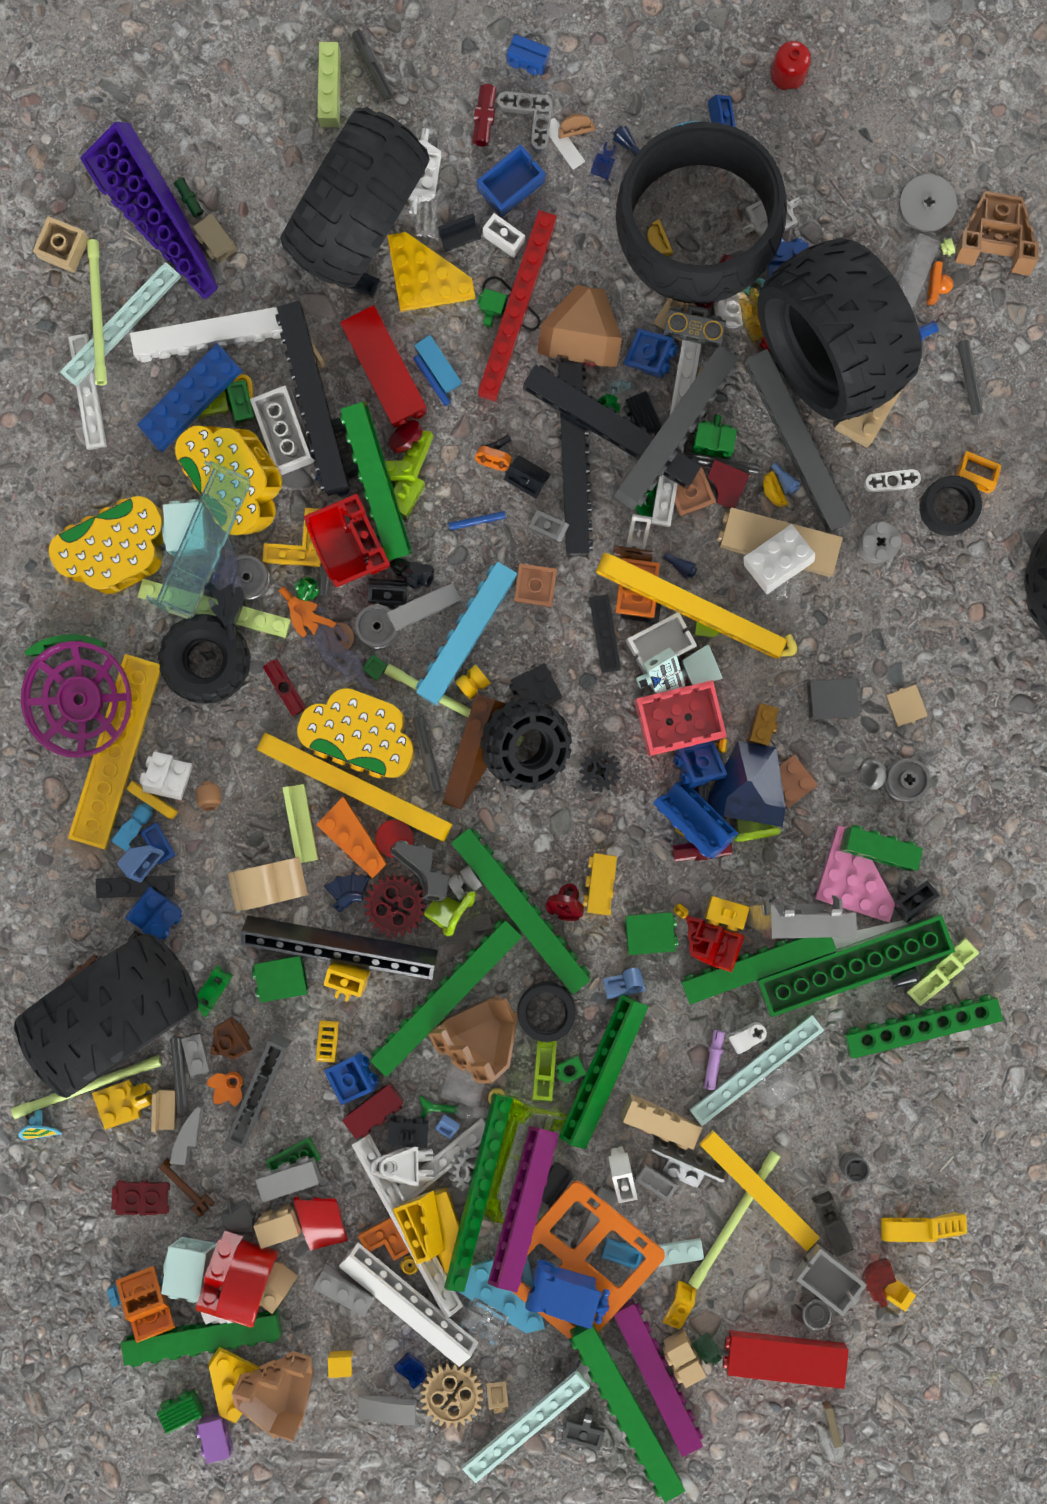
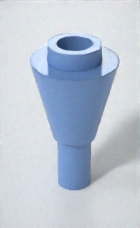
(789, 483)

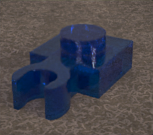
(603, 163)

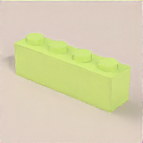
(329, 84)

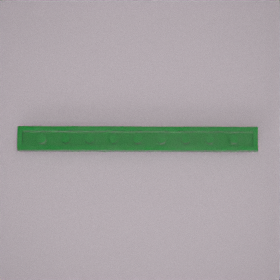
(478, 1193)

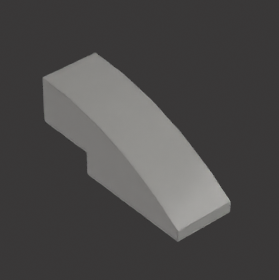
(187, 1137)
(387, 1409)

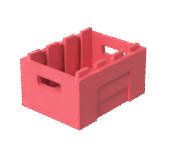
(697, 700)

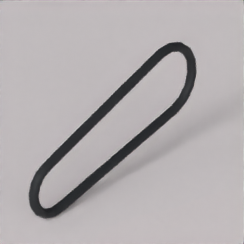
(538, 318)

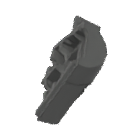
(238, 1217)

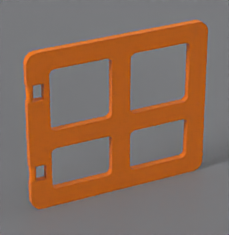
(575, 1258)

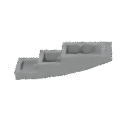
(423, 607)

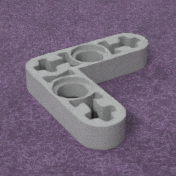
(539, 114)

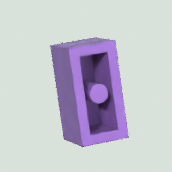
(214, 1438)

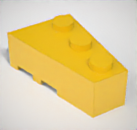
(600, 883)
(421, 1226)

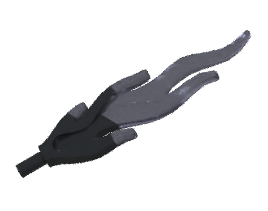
(221, 586)

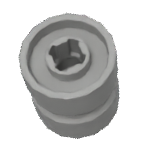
(464, 882)

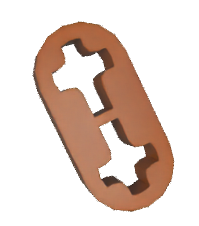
(493, 458)

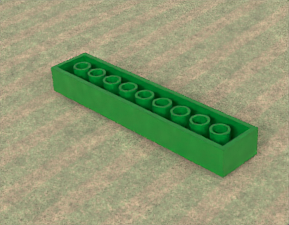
(856, 965)

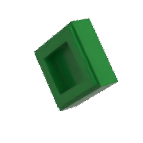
(374, 667)

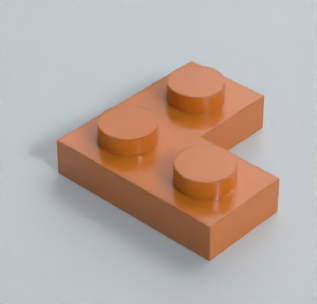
(384, 1233)

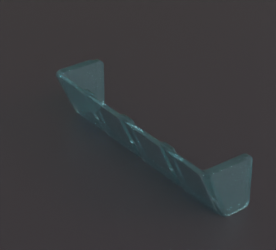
(202, 542)

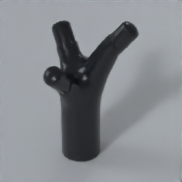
(499, 443)

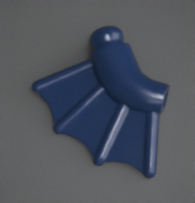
(347, 890)

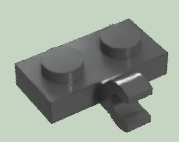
(583, 1432)

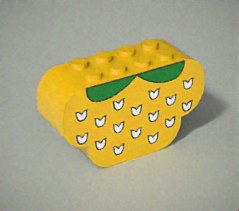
(242, 453)
(112, 547)
(358, 732)

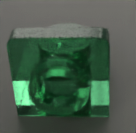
(708, 1349)

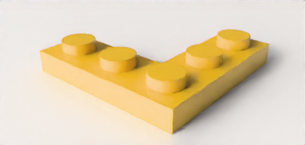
(293, 554)

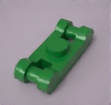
(213, 990)

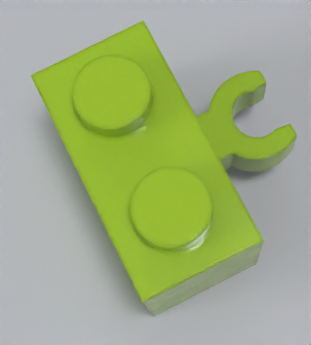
(407, 495)

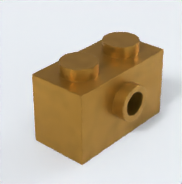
(763, 724)

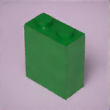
(651, 933)
(280, 978)

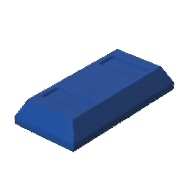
(154, 836)

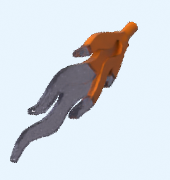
(324, 635)

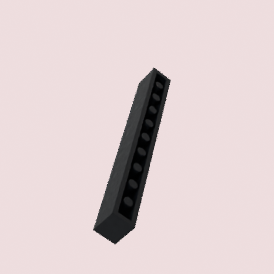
(313, 398)
(604, 421)
(575, 471)
(339, 947)

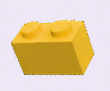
(726, 912)
(347, 979)

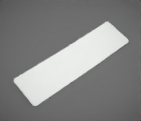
(565, 146)

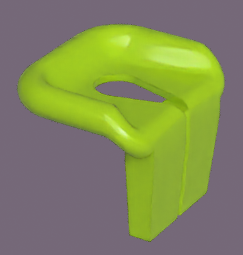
(752, 830)
(448, 912)

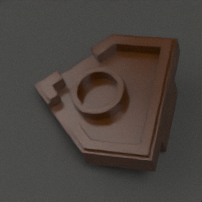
(230, 1040)

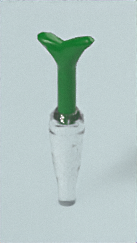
(459, 1110)

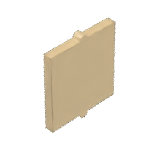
(906, 705)

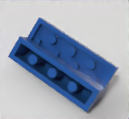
(696, 820)

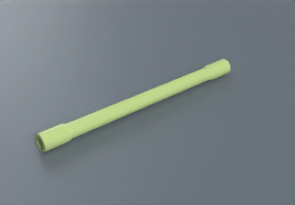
(99, 368)
(401, 676)
(144, 1065)
(701, 1272)

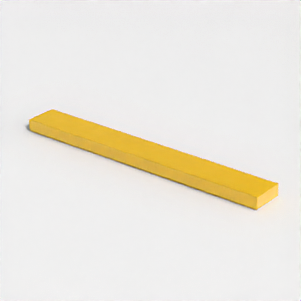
(759, 1190)

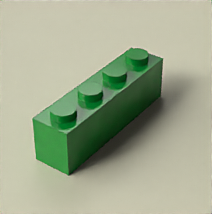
(881, 849)

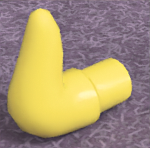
(792, 646)

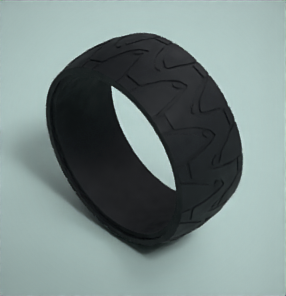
(709, 146)

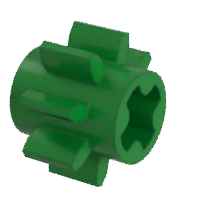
(610, 400)
(307, 588)

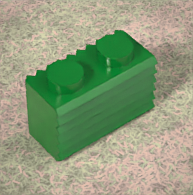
(180, 1411)

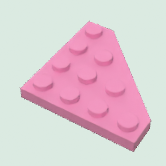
(855, 882)

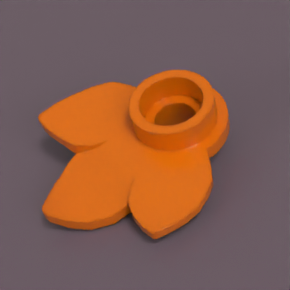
(225, 1089)

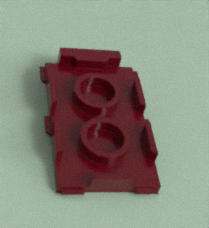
(140, 1198)

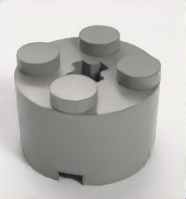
(889, 540)

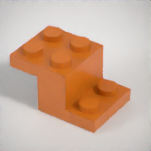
(633, 603)
(145, 1304)

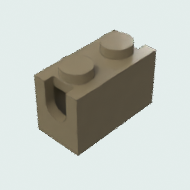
(215, 238)

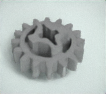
(463, 1168)

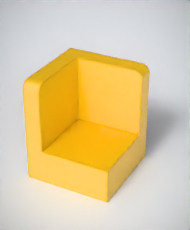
(899, 1294)
(340, 1364)

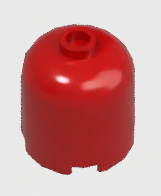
(790, 65)

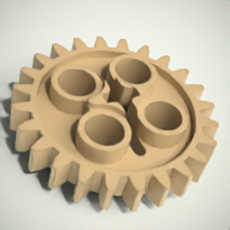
(437, 1385)

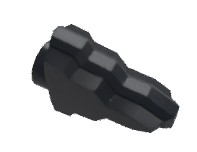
(413, 572)

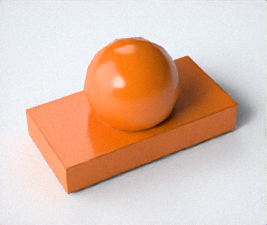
(938, 283)

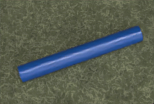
(431, 379)
(477, 520)

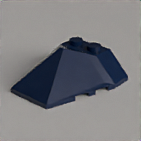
(752, 786)

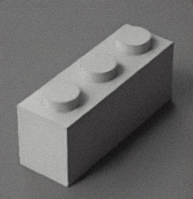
(288, 1178)
(343, 1290)

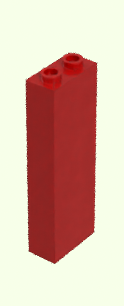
(384, 367)
(786, 1359)

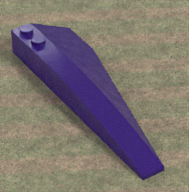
(138, 189)

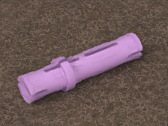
(714, 1059)

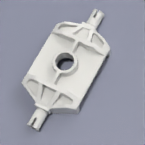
(428, 183)

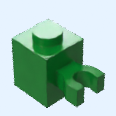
(493, 304)

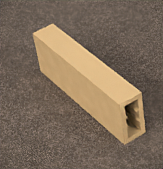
(748, 531)

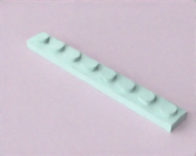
(122, 322)
(756, 1070)
(526, 1426)

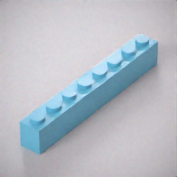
(466, 633)

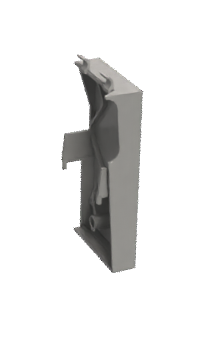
(802, 920)

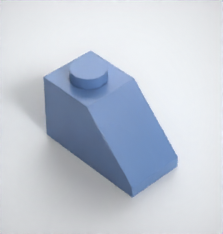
(139, 861)

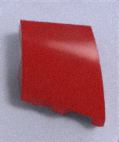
(713, 944)
(321, 1222)

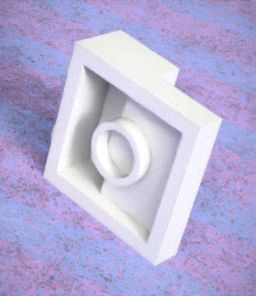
(165, 776)

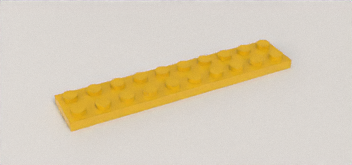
(112, 767)

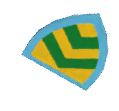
(36, 1129)

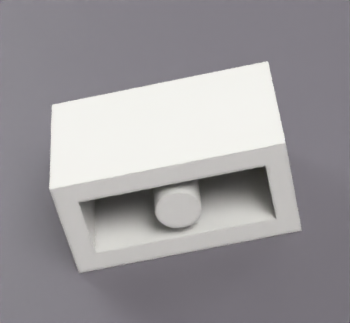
(503, 235)

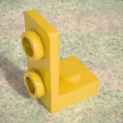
(681, 1306)

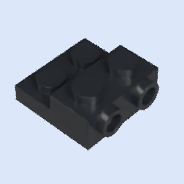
(536, 685)

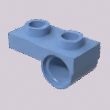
(626, 984)

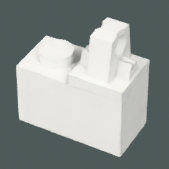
(622, 1175)

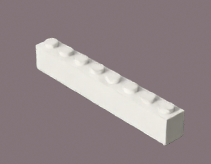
(204, 334)
(408, 1304)

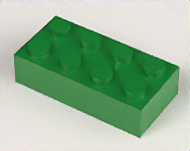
(301, 1149)

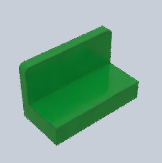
(239, 402)

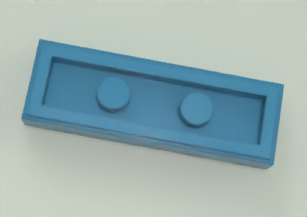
(438, 364)

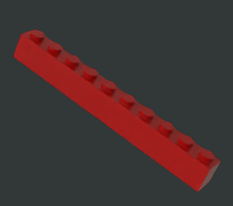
(517, 306)

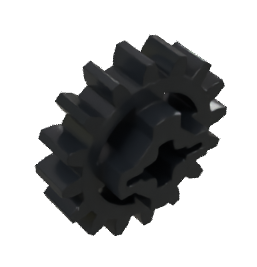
(594, 759)

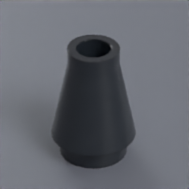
(906, 977)

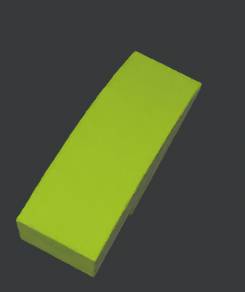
(544, 1071)

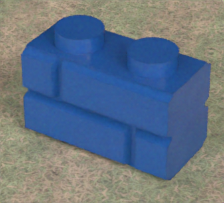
(528, 55)

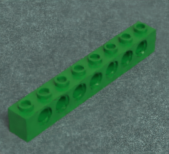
(990, 1014)

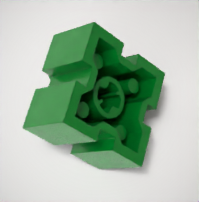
(713, 439)

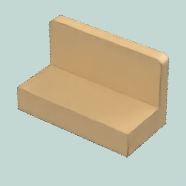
(163, 1110)

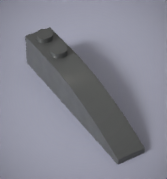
(258, 1090)

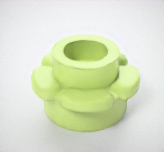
(947, 247)

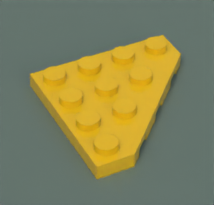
(424, 276)

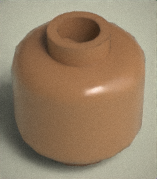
(208, 796)

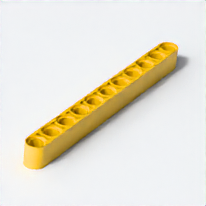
(691, 605)
(354, 786)

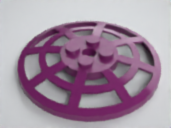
(67, 696)

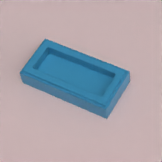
(621, 1253)

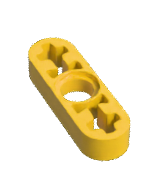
(152, 800)

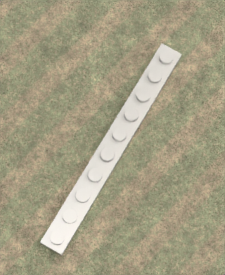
(684, 378)
(391, 1198)

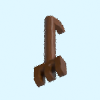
(199, 1201)

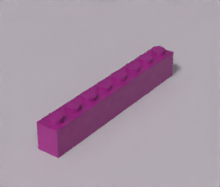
(523, 1209)
(659, 1381)

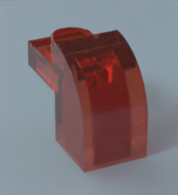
(876, 1276)

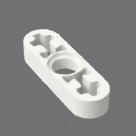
(906, 484)

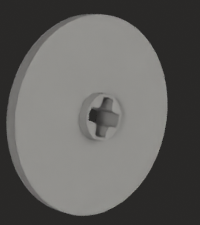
(939, 194)

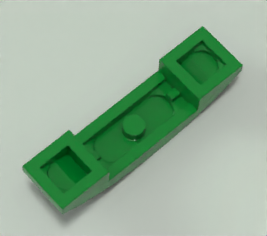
(38, 648)

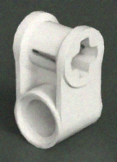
(745, 1038)

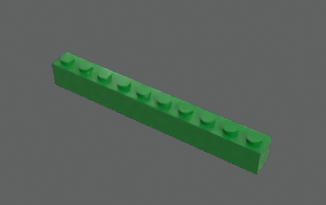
(521, 911)
(442, 1001)
(628, 1412)

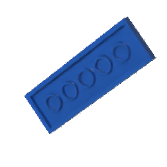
(189, 397)

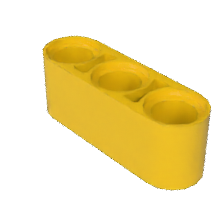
(905, 1230)

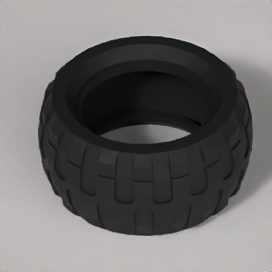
(355, 197)

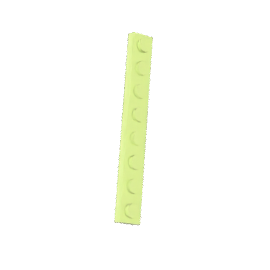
(248, 617)

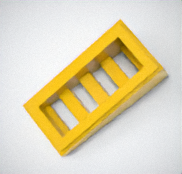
(327, 1058)
(949, 1225)

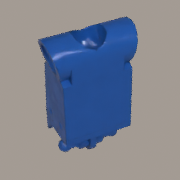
(566, 1295)

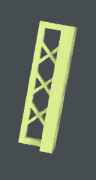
(300, 823)

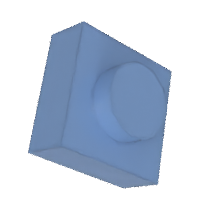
(447, 1126)

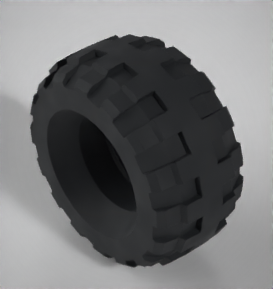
(175, 660)
(508, 726)

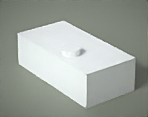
(283, 429)

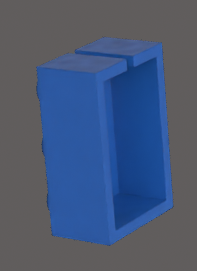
(511, 181)

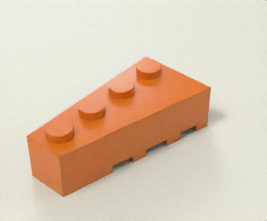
(352, 837)

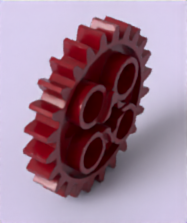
(386, 922)

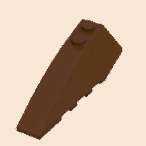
(468, 762)

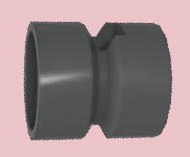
(854, 1167)

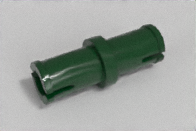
(188, 197)

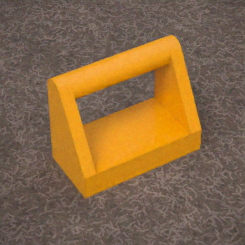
(981, 483)

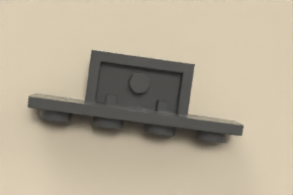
(685, 1164)

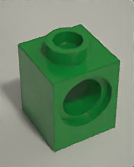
(574, 1061)

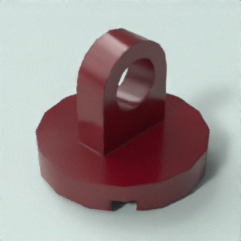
(566, 907)

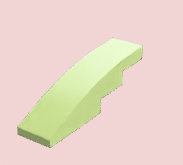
(942, 971)

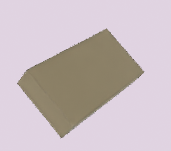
(831, 1423)

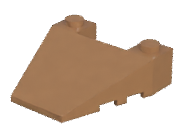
(1002, 229)

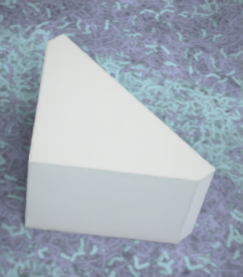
(638, 531)

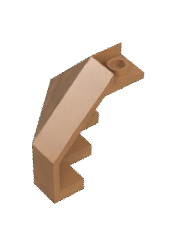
(582, 329)
(479, 1038)
(276, 1394)

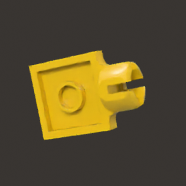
(121, 1102)

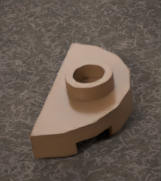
(574, 125)

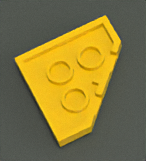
(225, 1371)

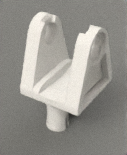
(403, 1166)

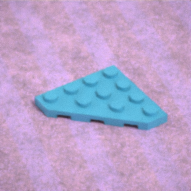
(501, 1299)

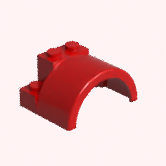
(345, 546)
(240, 1274)

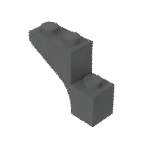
(419, 861)

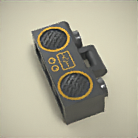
(694, 328)

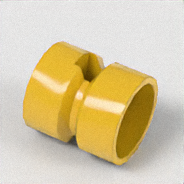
(472, 682)

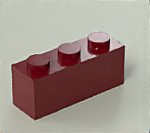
(373, 1111)

